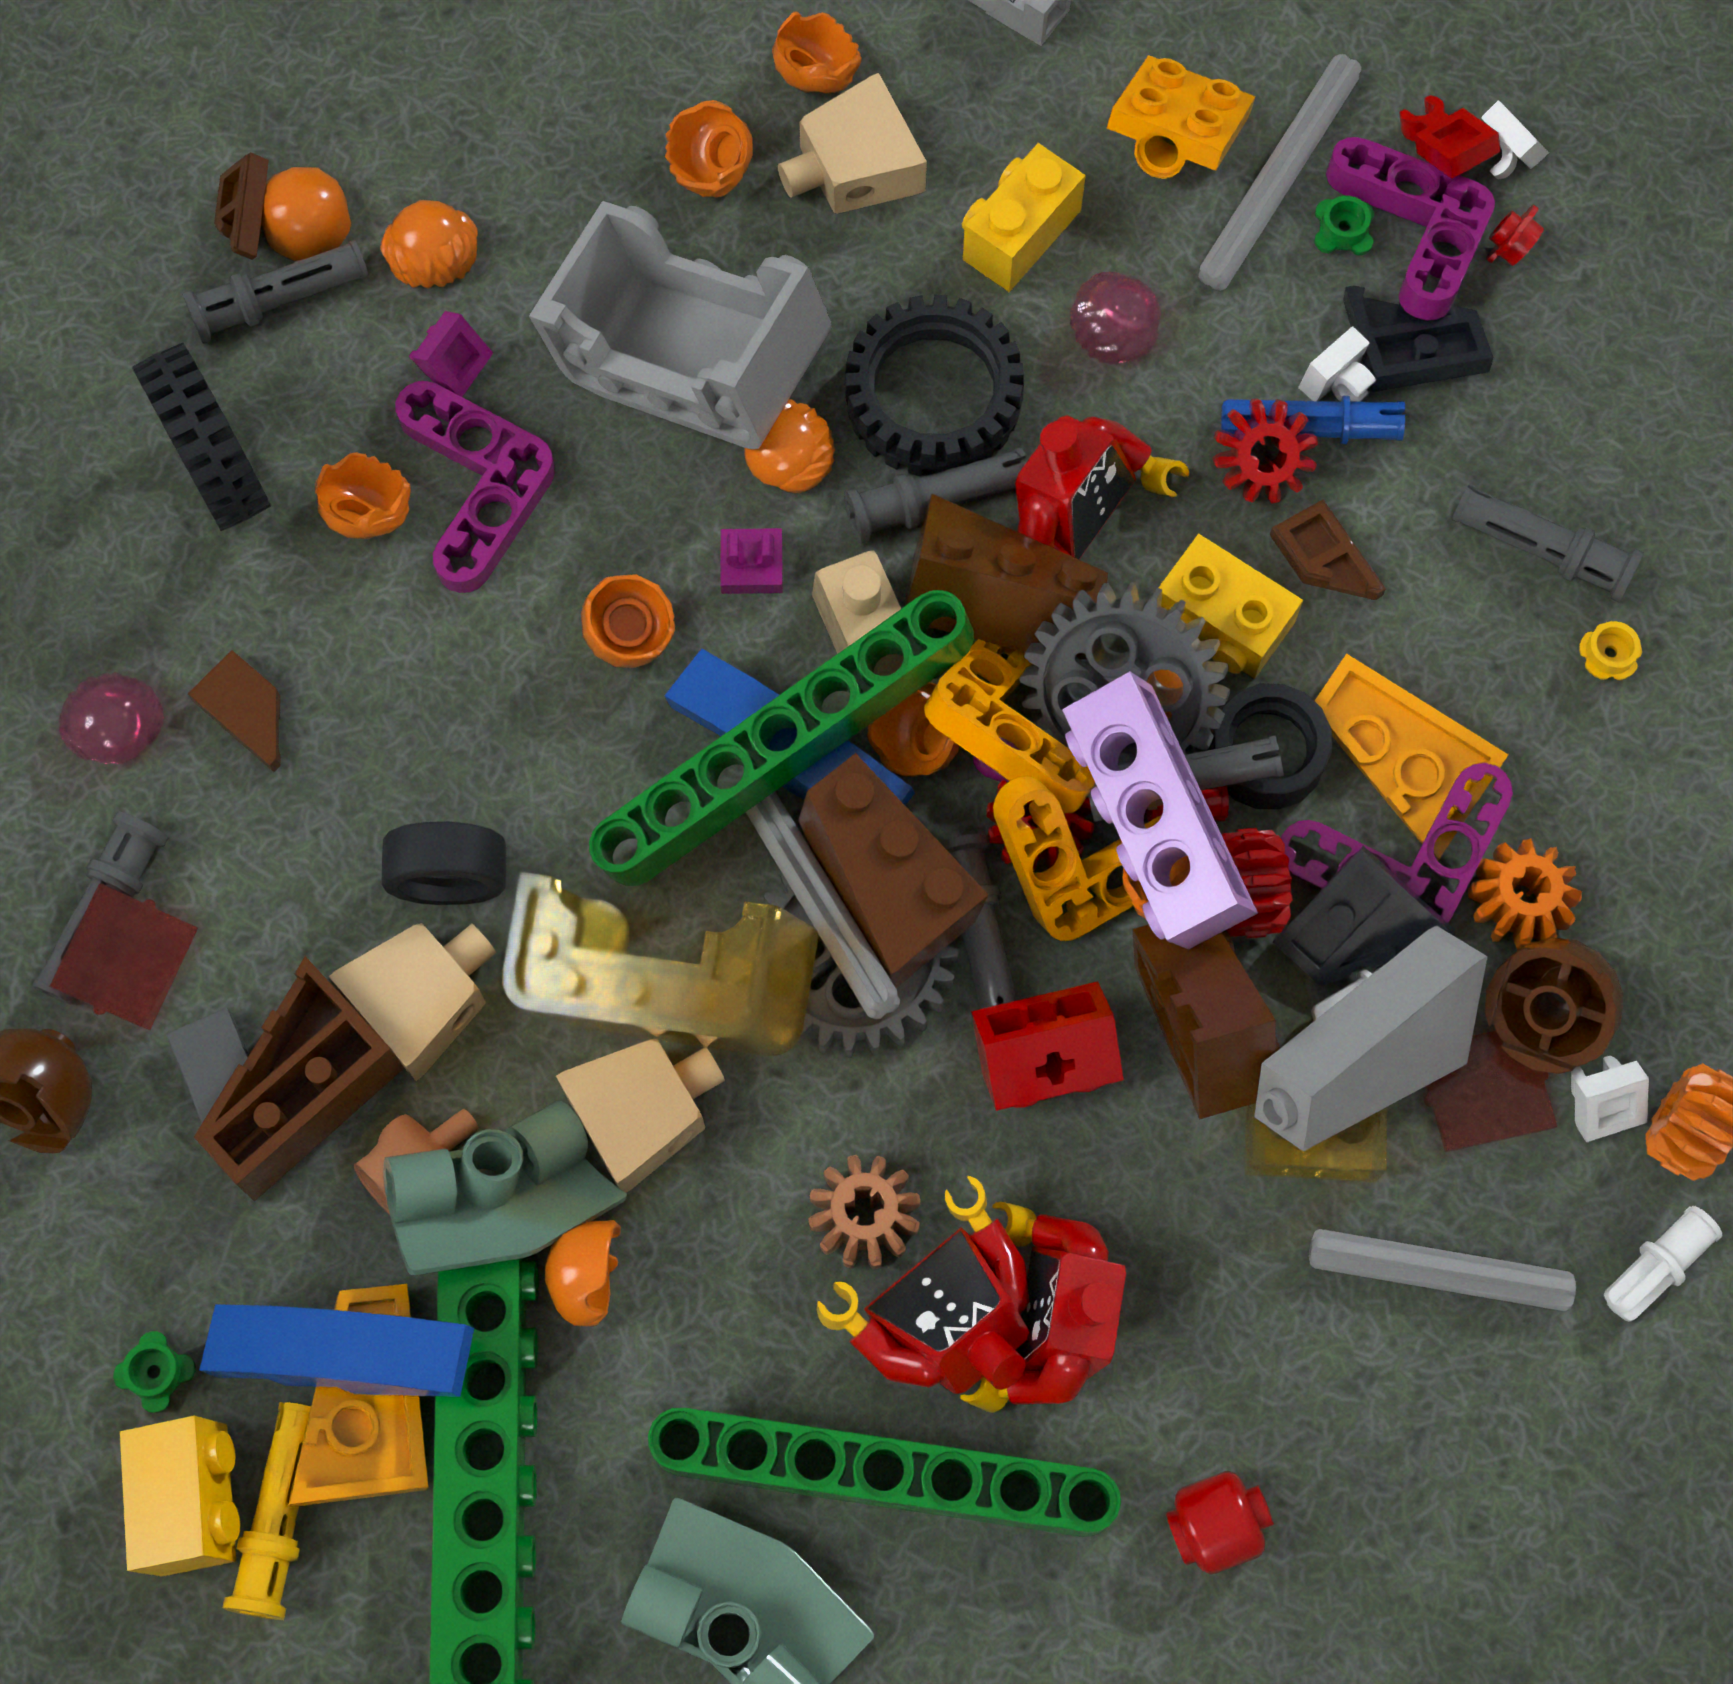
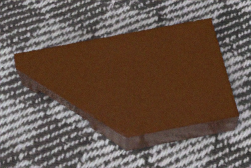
(241, 204)
(1325, 553)
(243, 706)

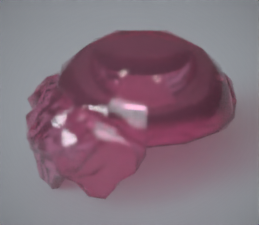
(1115, 317)
(110, 718)

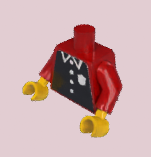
(1081, 478)
(950, 1313)
(1068, 1314)

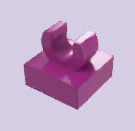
(452, 353)
(751, 561)

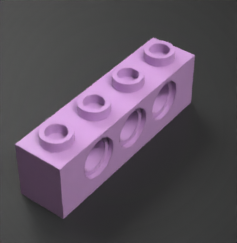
(1213, 892)

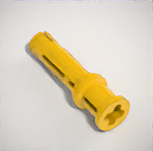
(270, 1544)

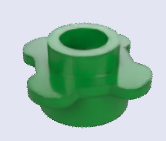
(1347, 211)
(134, 1371)

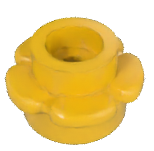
(1619, 638)

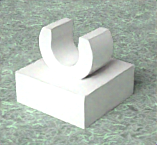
(1514, 141)
(1339, 370)
(1610, 1098)

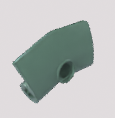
(461, 1218)
(722, 1568)

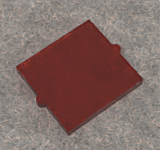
(123, 957)
(1489, 1098)

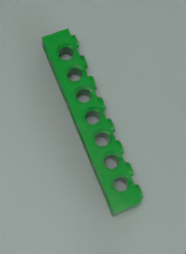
(463, 1489)

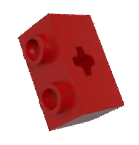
(1047, 1046)

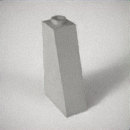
(1376, 1043)

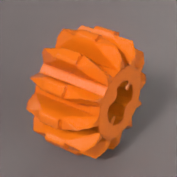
(1544, 880)
(1694, 1123)

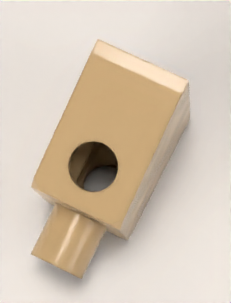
(856, 151)
(854, 600)
(417, 991)
(639, 1106)

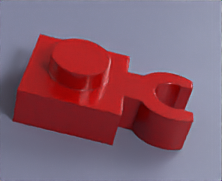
(1449, 141)

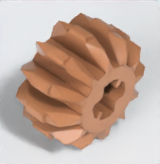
(886, 1220)

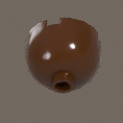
(1554, 1004)
(42, 1088)

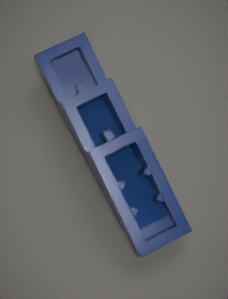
(724, 697)
(338, 1350)

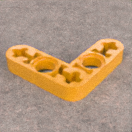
(976, 717)
(1069, 875)

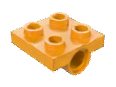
(1183, 106)

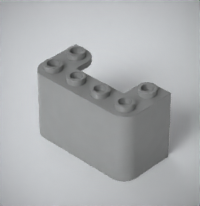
(679, 330)

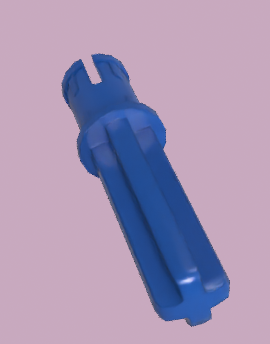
(1334, 419)

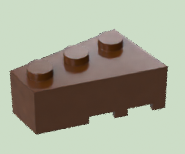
(996, 573)
(888, 869)
(1208, 1018)
(296, 1085)

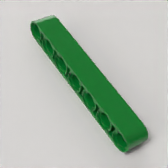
(750, 740)
(917, 1460)

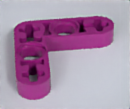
(1443, 220)
(492, 462)
(1457, 798)

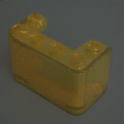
(574, 967)

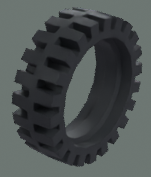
(933, 322)
(201, 436)

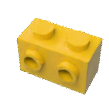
(1022, 216)
(1238, 603)
(178, 1496)

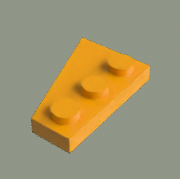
(1404, 746)
(361, 1441)

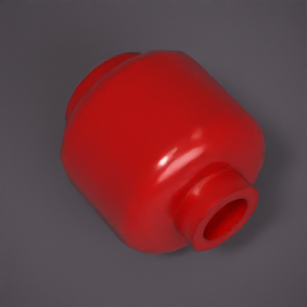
(1219, 1522)

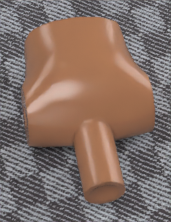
(407, 1136)

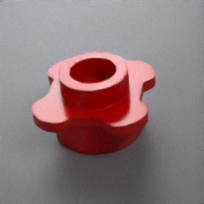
(1515, 236)

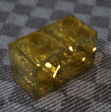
(1326, 1160)

